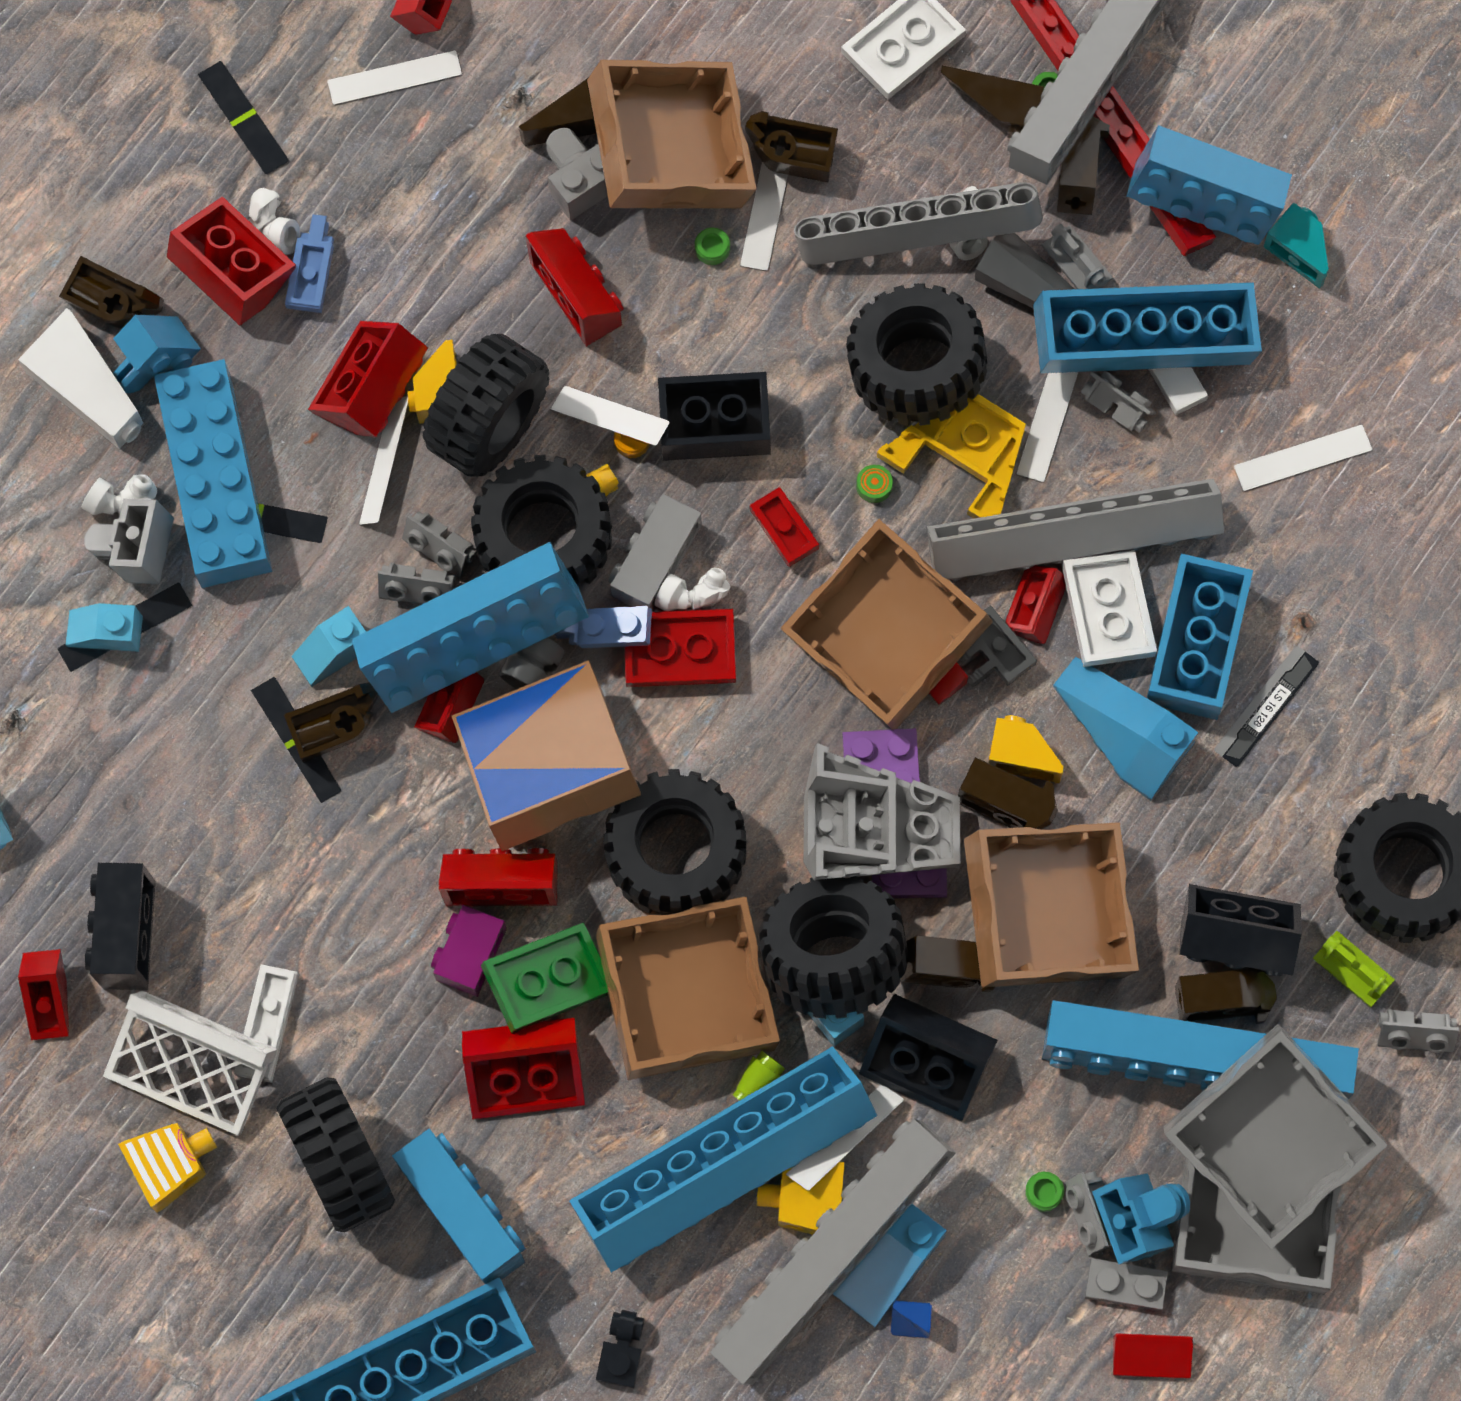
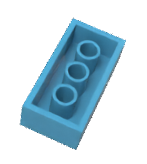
(1209, 185)
(1199, 636)
(459, 1209)

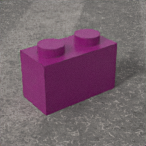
(471, 941)

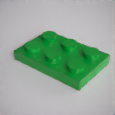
(546, 977)

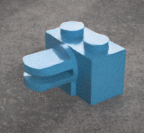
(152, 347)
(1139, 1215)

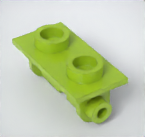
(1353, 968)

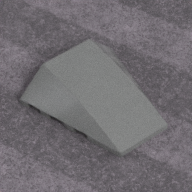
(874, 822)

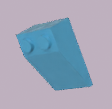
(891, 1265)

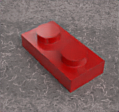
(784, 527)

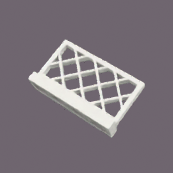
(196, 1030)

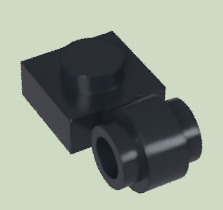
(618, 1361)

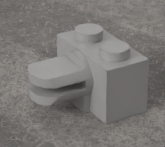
(580, 174)
(134, 542)

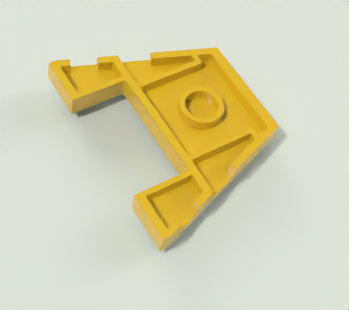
(977, 439)

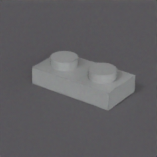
(1126, 1284)

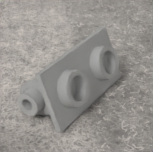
(1076, 259)
(1130, 408)
(425, 535)
(401, 584)
(1435, 1033)
(1089, 1221)

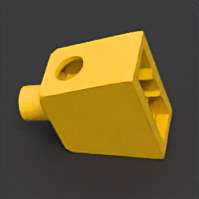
(801, 1207)

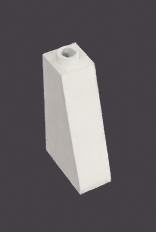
(77, 375)

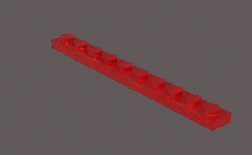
(1125, 134)

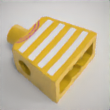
(167, 1162)

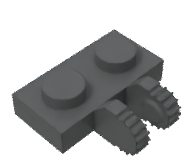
(1002, 652)

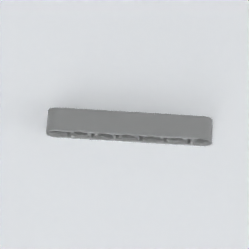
(918, 223)

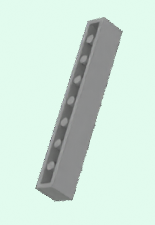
(1080, 86)
(1076, 530)
(832, 1251)

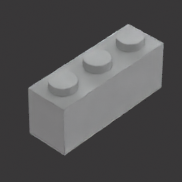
(655, 552)

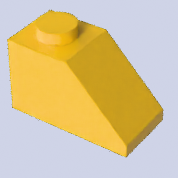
(430, 378)
(1023, 751)

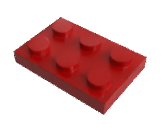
(684, 650)

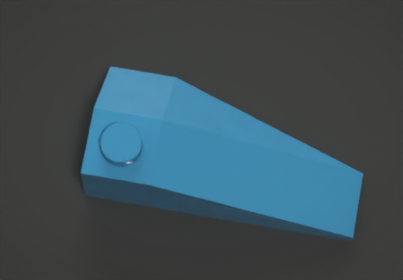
(1131, 730)

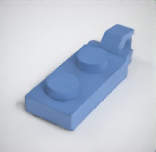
(313, 263)
(611, 628)

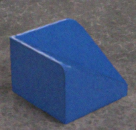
(911, 1319)

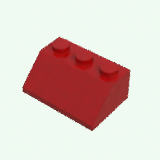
(229, 260)
(574, 283)
(369, 377)
(499, 878)
(523, 1069)

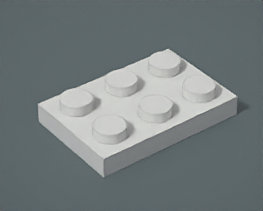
(902, 43)
(1109, 608)

